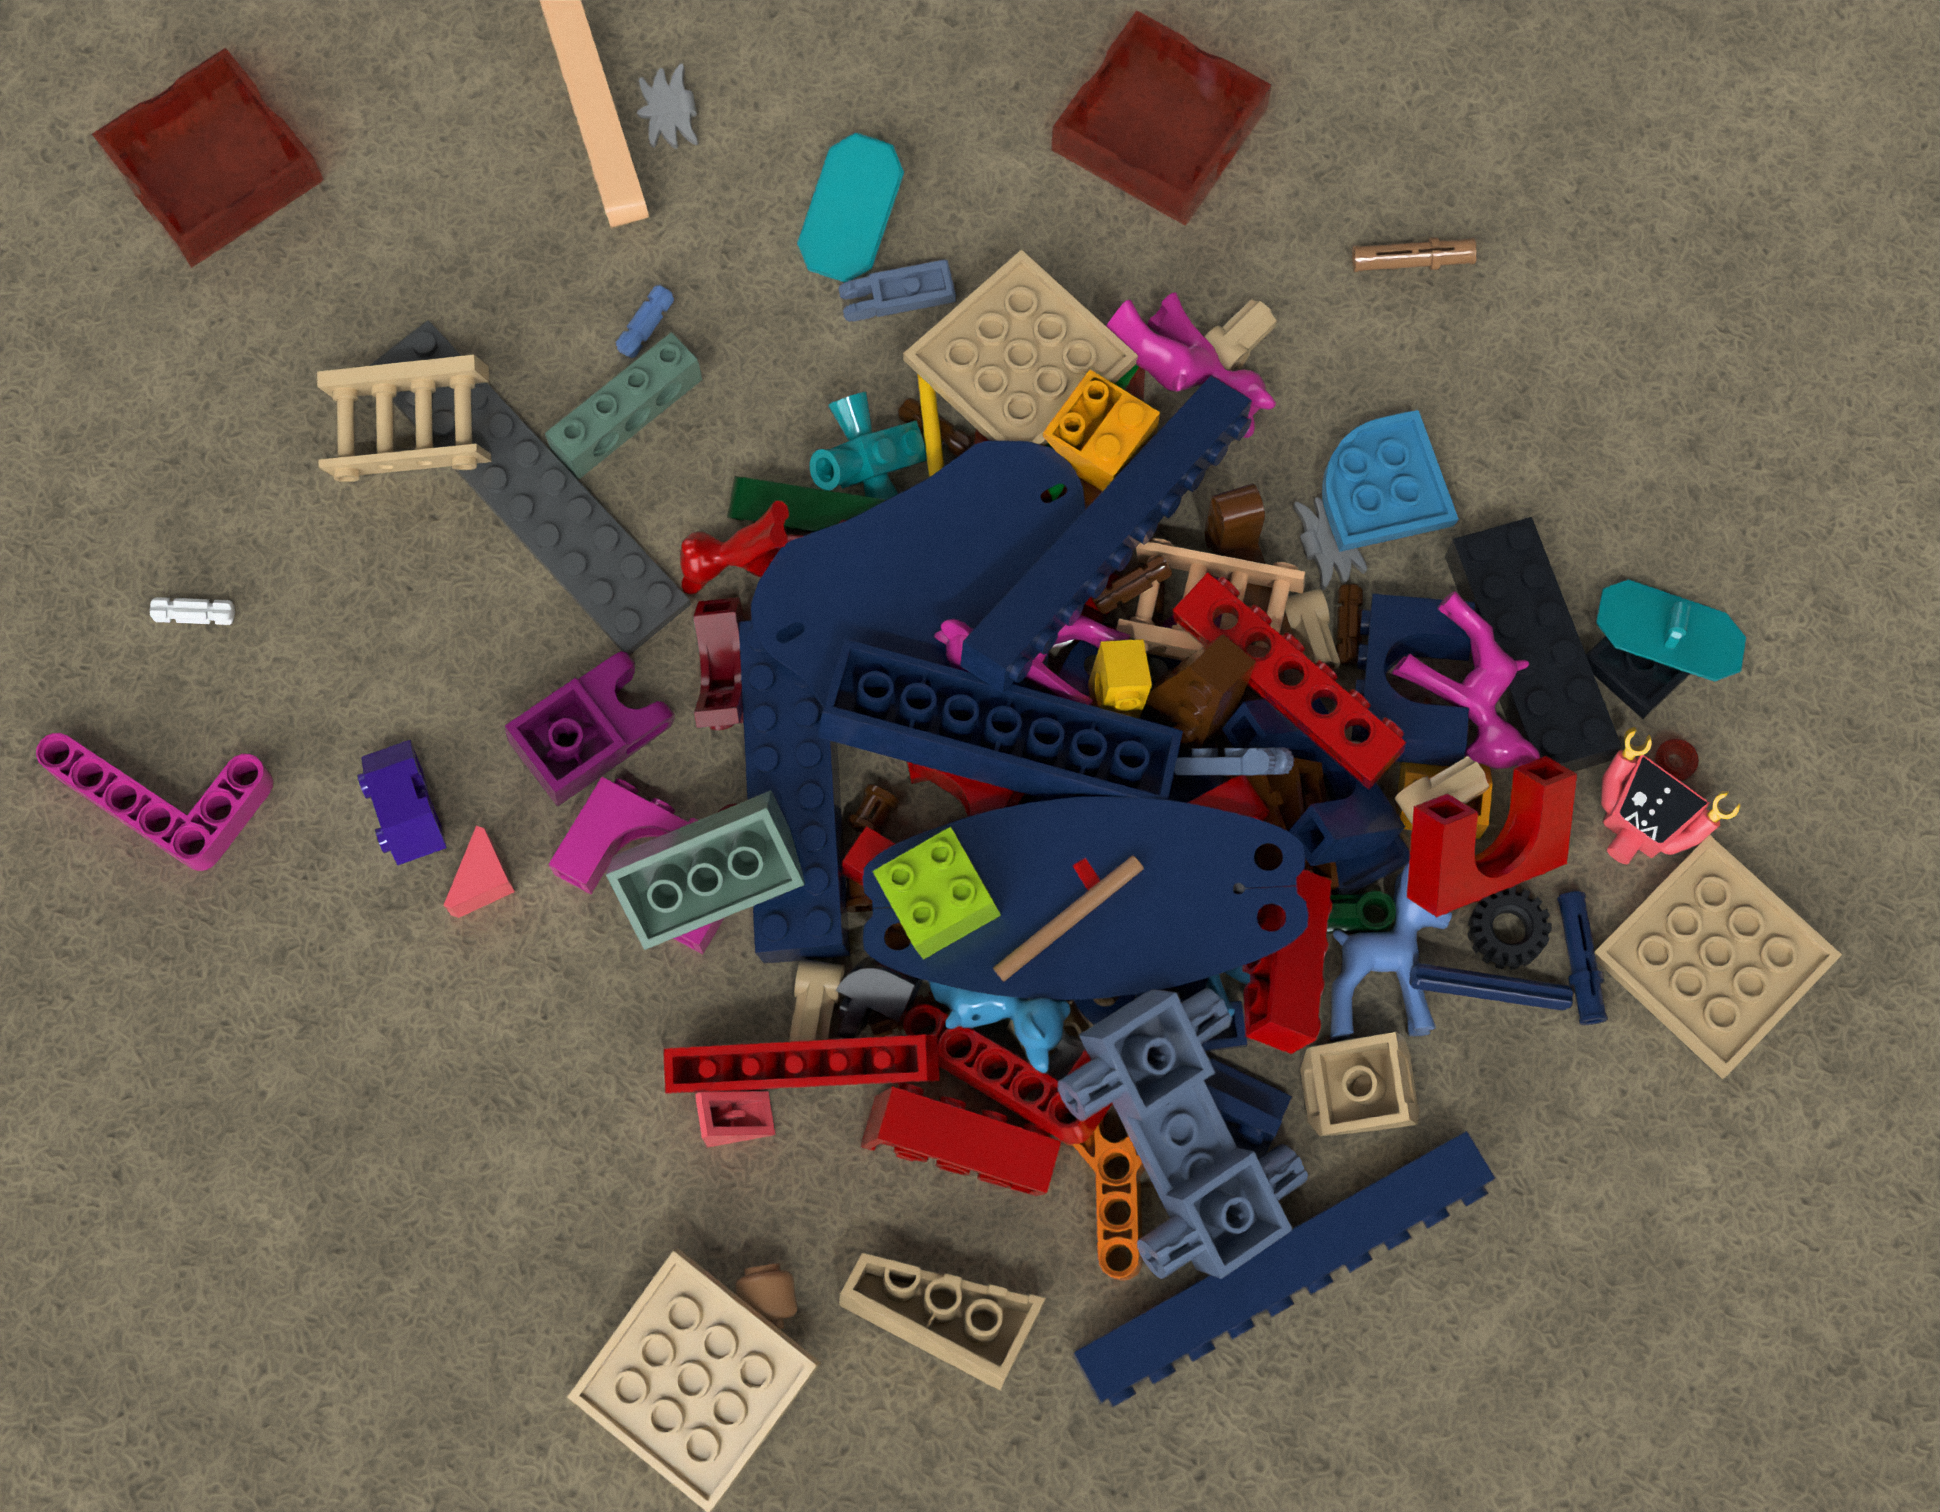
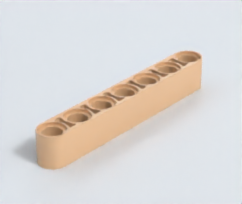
(595, 111)

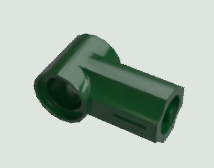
(1349, 917)

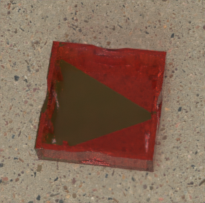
(1160, 118)
(208, 157)

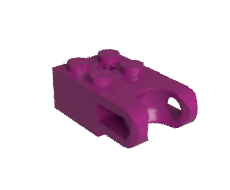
(592, 716)

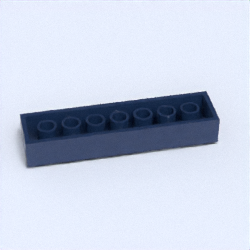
(1004, 739)
(803, 775)

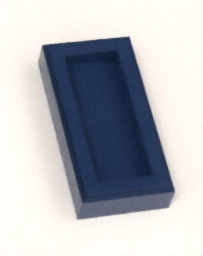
(1364, 871)

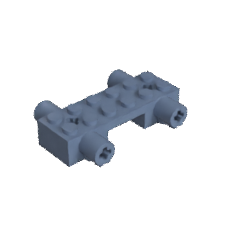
(1154, 1074)

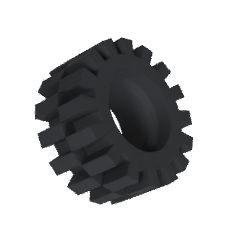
(1530, 914)

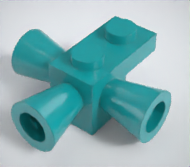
(867, 454)

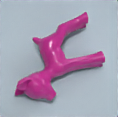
(1181, 354)
(1039, 676)
(1496, 741)

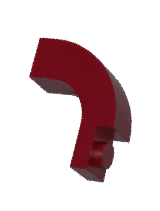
(719, 651)

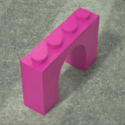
(604, 826)

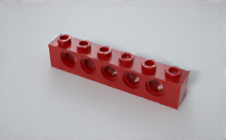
(1362, 760)
(801, 1064)

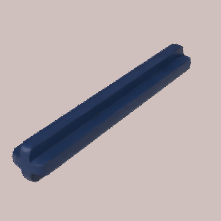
(1490, 986)

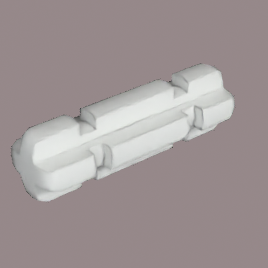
(192, 610)

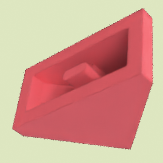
(479, 877)
(734, 1116)

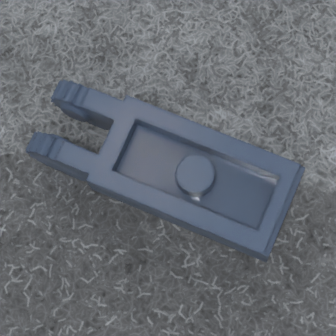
(899, 290)
(1236, 762)

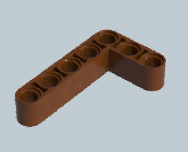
(1234, 532)

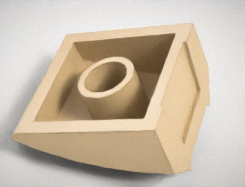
(1359, 1085)

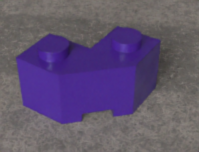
(401, 803)

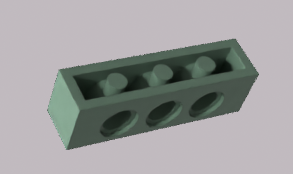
(624, 406)

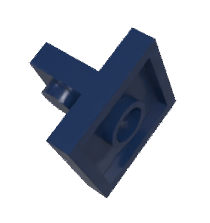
(1247, 1107)

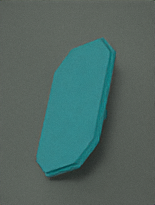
(850, 207)
(1671, 630)

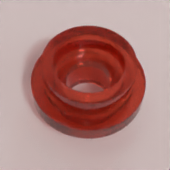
(1684, 751)

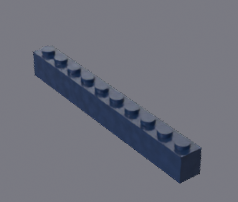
(1105, 536)
(1294, 1262)

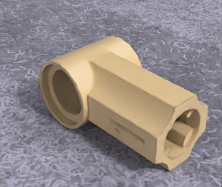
(1241, 334)
(1309, 622)
(1462, 781)
(816, 999)

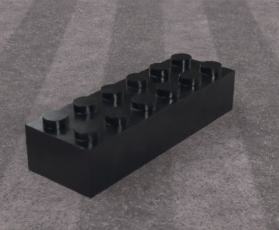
(1516, 592)

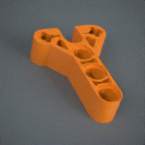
(1097, 1154)

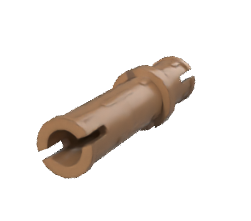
(1408, 255)

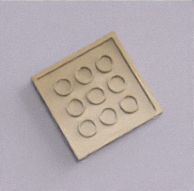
(1016, 352)
(1716, 956)
(693, 1380)

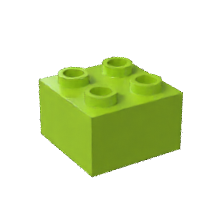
(936, 893)

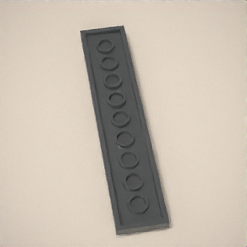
(548, 507)

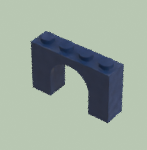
(1415, 627)
(1356, 819)

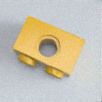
(1120, 677)

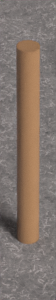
(1068, 918)

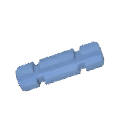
(644, 321)

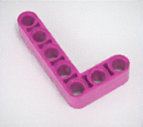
(150, 808)

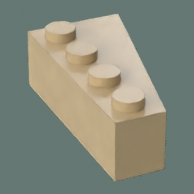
(946, 1316)

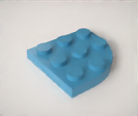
(1385, 484)

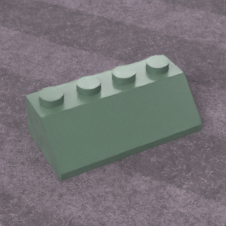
(706, 870)

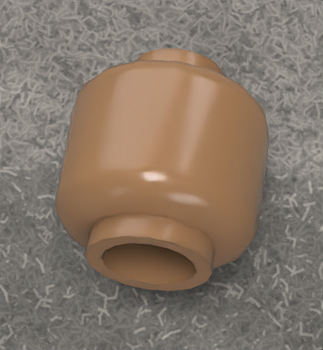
(769, 1292)

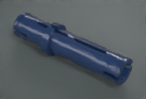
(1585, 975)

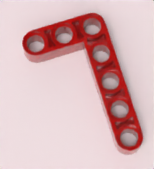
(1013, 1086)

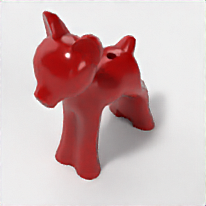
(749, 548)

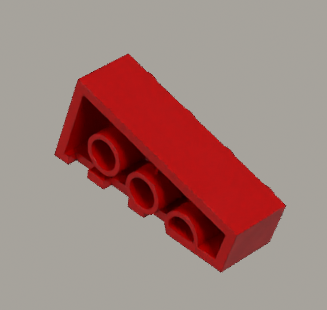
(1289, 983)
(962, 1139)

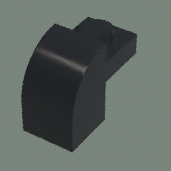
(875, 988)

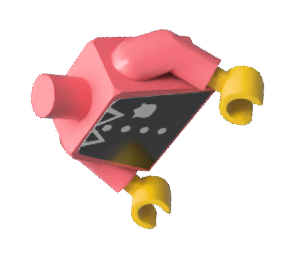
(1652, 807)

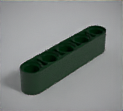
(808, 507)

